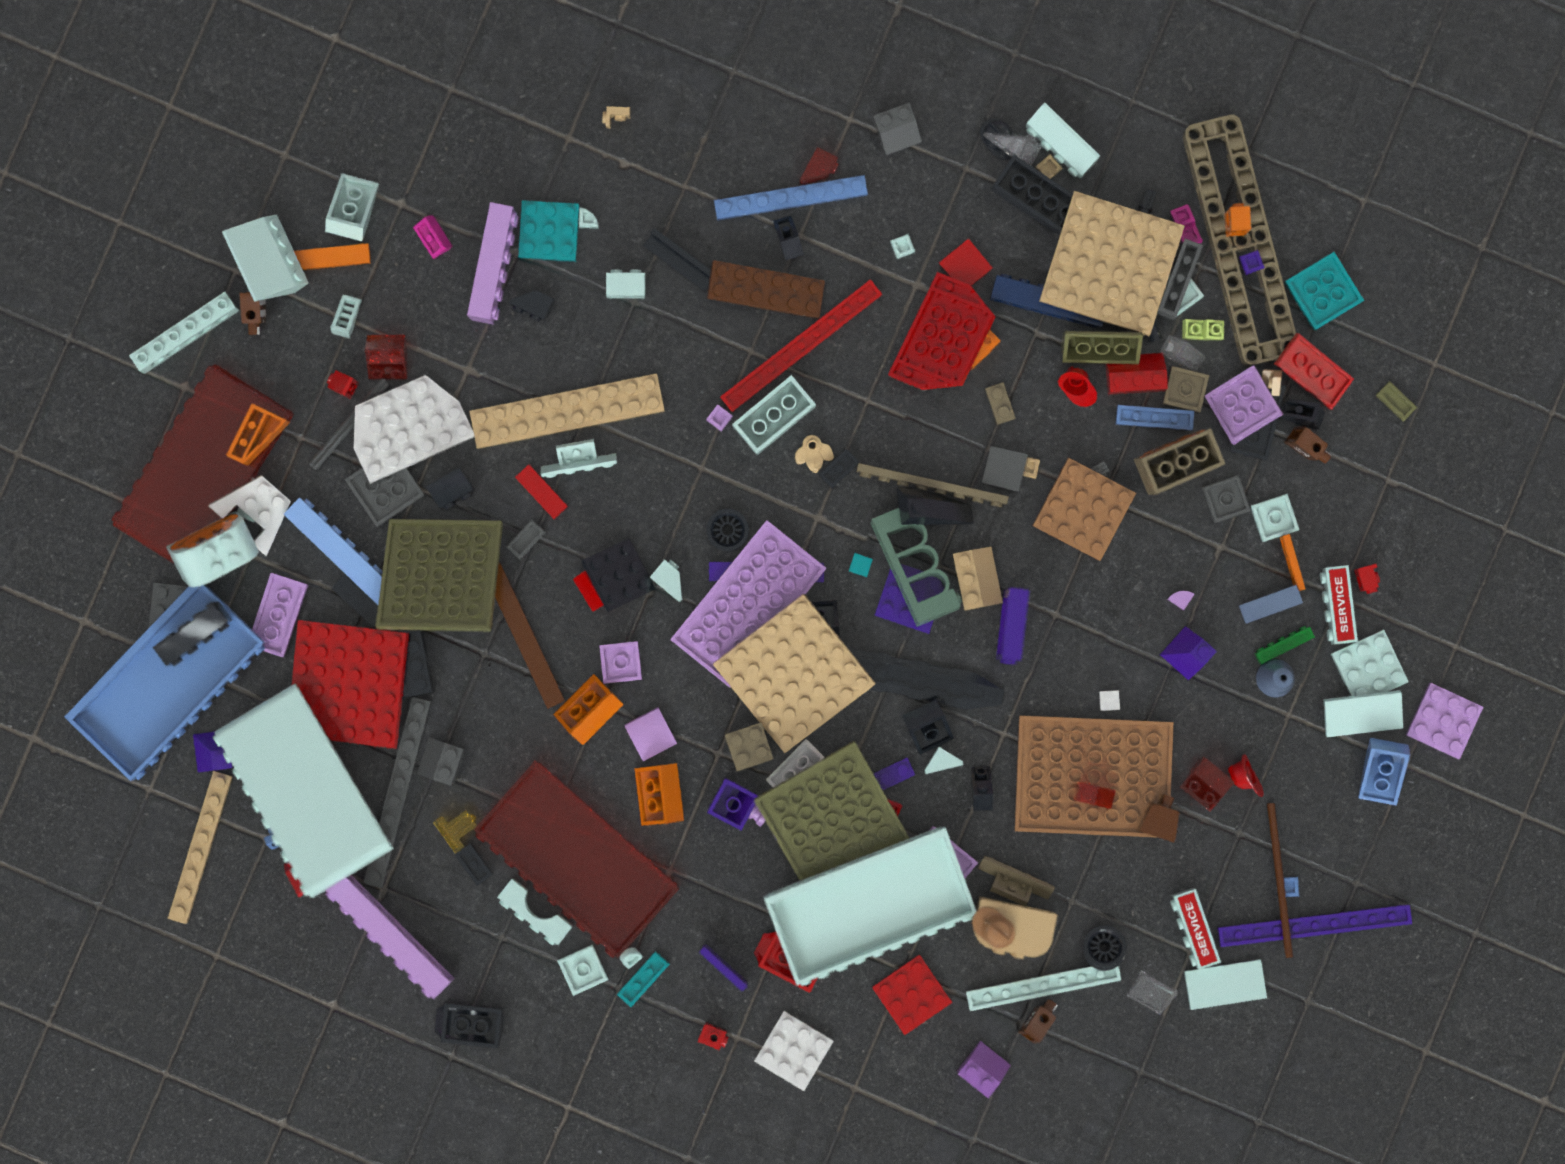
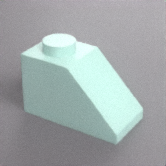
(669, 578)

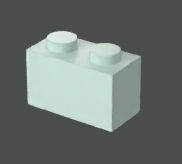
(625, 284)

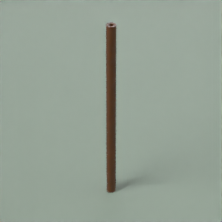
(1280, 880)

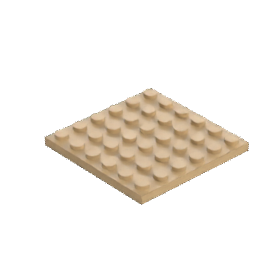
(1111, 263)
(794, 673)

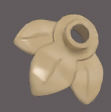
(813, 456)

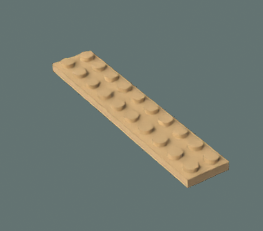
(567, 411)

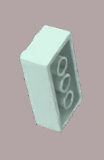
(774, 415)

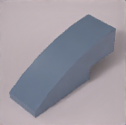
(1270, 604)

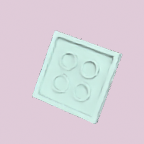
(1369, 666)

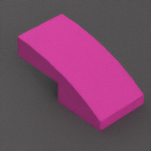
(1185, 217)

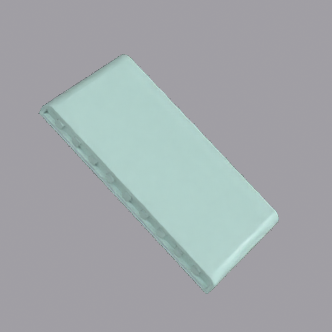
(302, 791)
(870, 905)

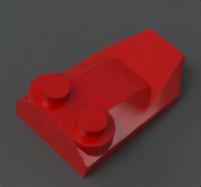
(773, 959)

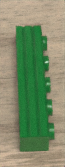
(1284, 644)

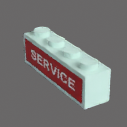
(1339, 605)
(1195, 928)

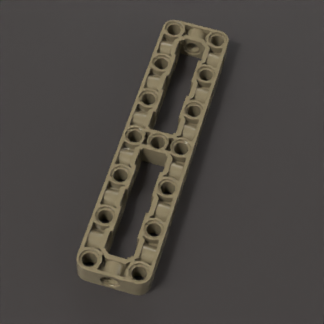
(1226, 260)

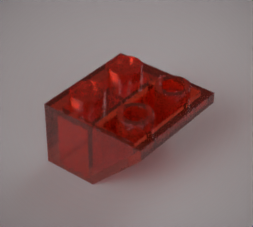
(386, 356)
(1206, 783)

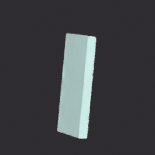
(1363, 713)
(1225, 984)

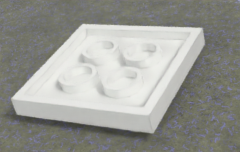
(793, 1050)

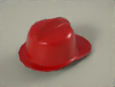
(1078, 387)
(1245, 777)

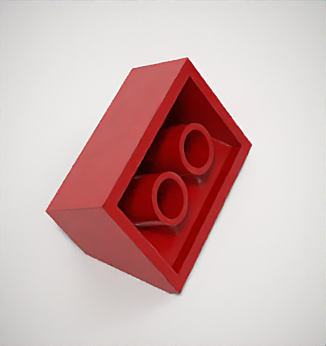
(1146, 376)

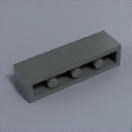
(1179, 279)

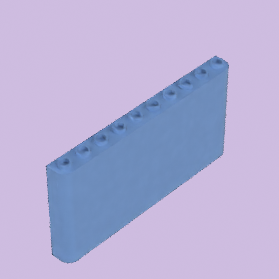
(147, 705)

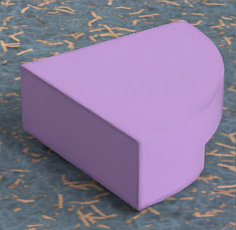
(1181, 598)

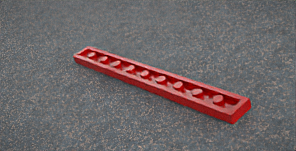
(801, 345)

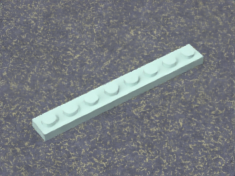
(1040, 987)

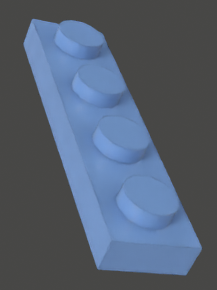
(1154, 417)

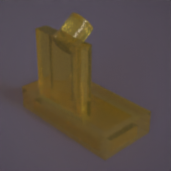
(456, 829)

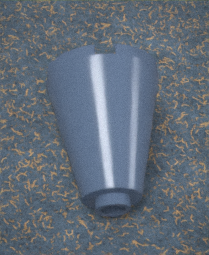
(1269, 678)

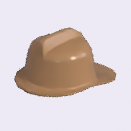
(993, 927)

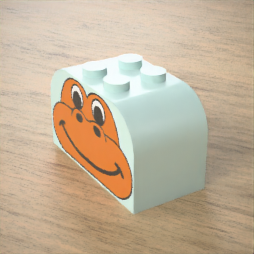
(213, 550)

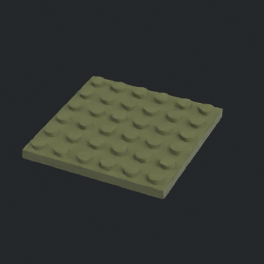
(439, 575)
(830, 813)

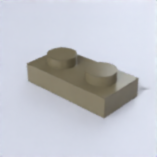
(1000, 403)

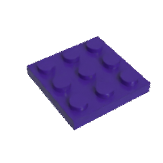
(893, 606)

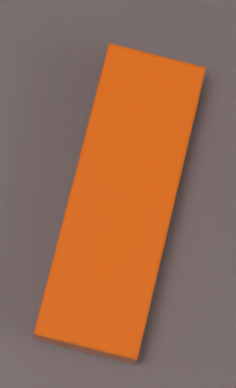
(1292, 562)

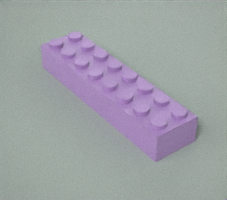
(391, 936)

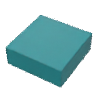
(860, 565)

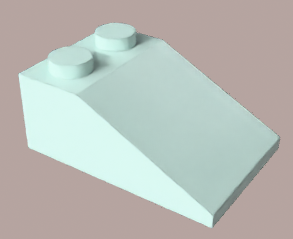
(351, 207)

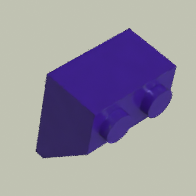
(732, 803)

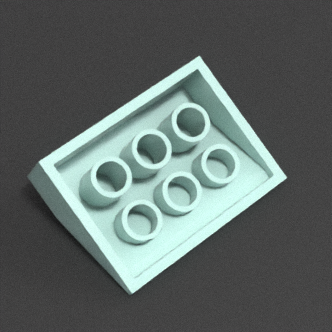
(265, 258)

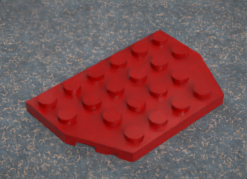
(943, 336)

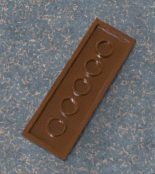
(765, 289)

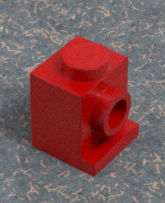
(1367, 578)
(709, 1030)

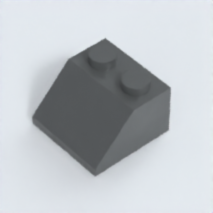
(897, 129)
(441, 761)

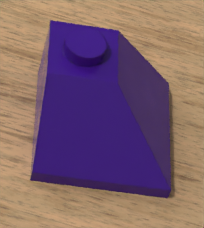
(1188, 653)
(208, 753)

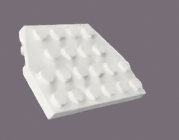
(407, 427)

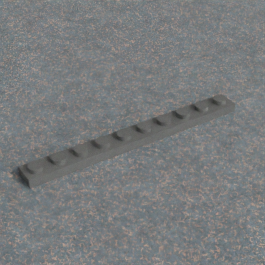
(399, 785)

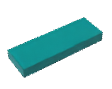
(643, 979)

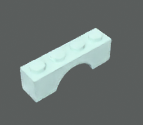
(515, 897)

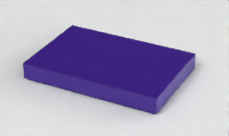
(723, 967)

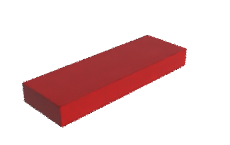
(541, 492)

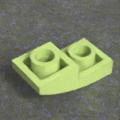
(1203, 329)

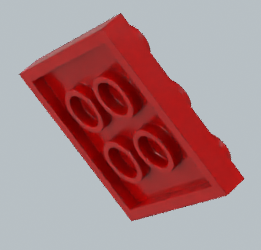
(911, 994)

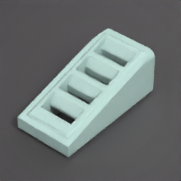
(345, 332)

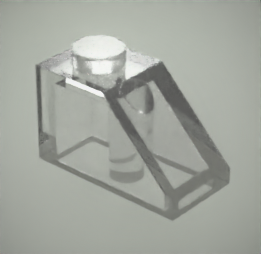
(1182, 353)

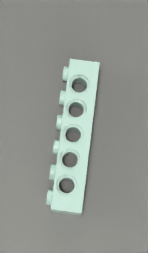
(184, 332)

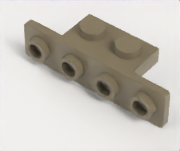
(1014, 883)

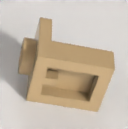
(617, 113)
(1273, 380)

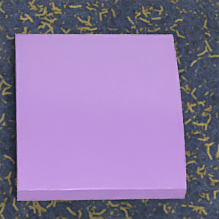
(650, 734)

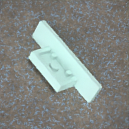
(577, 457)

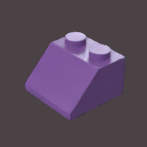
(983, 1069)

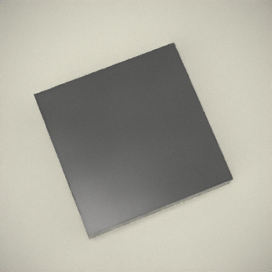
(1005, 469)
(1226, 499)

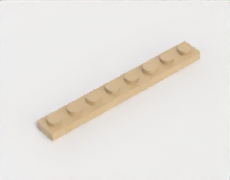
(200, 847)

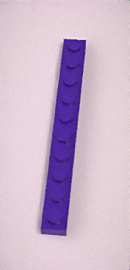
(1315, 925)

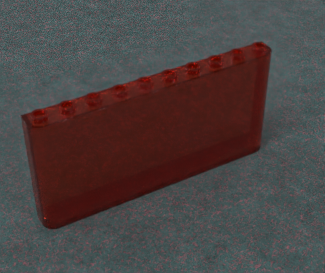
(193, 464)
(576, 859)

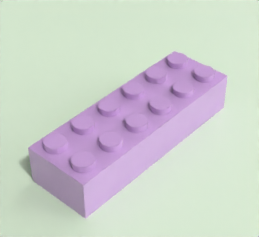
(492, 263)

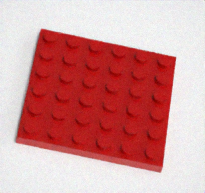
(352, 680)

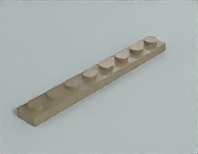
(940, 487)

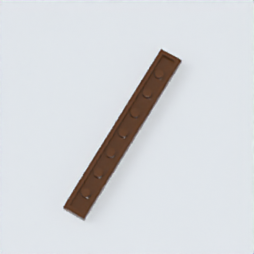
(526, 641)

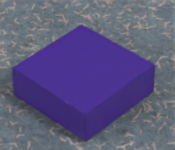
(1251, 262)

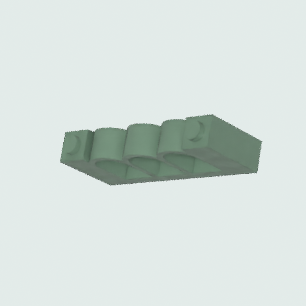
(931, 608)

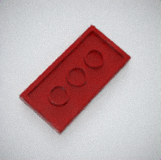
(1314, 371)

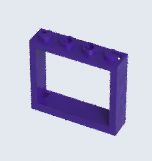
(1012, 625)

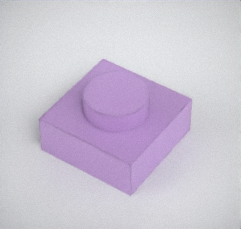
(719, 418)

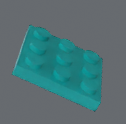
(549, 231)
(1324, 291)

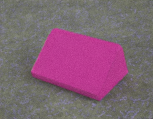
(432, 236)

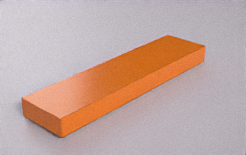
(334, 256)

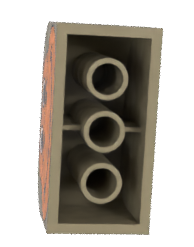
(1179, 461)

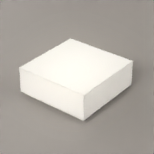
(1109, 700)

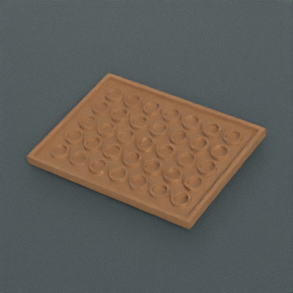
(1098, 752)

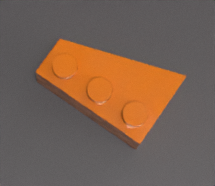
(255, 434)

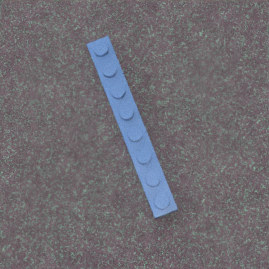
(790, 197)

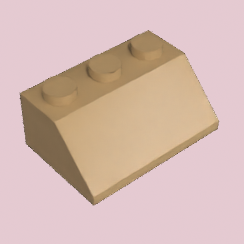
(977, 578)

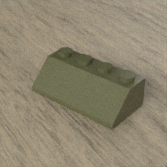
(1101, 347)

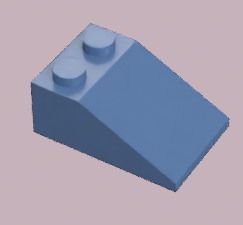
(1384, 771)

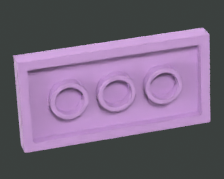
(279, 613)

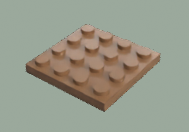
(1084, 509)

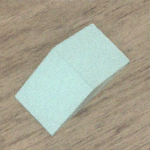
(941, 760)

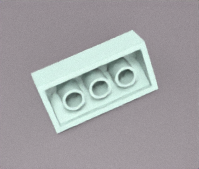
(1062, 141)

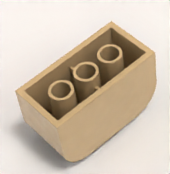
(1032, 928)

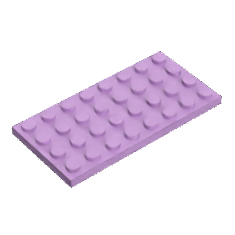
(748, 594)

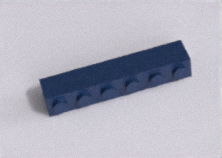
(1027, 296)

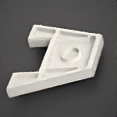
(262, 503)

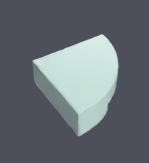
(587, 219)

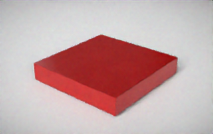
(966, 264)

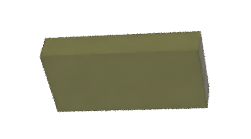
(1396, 401)

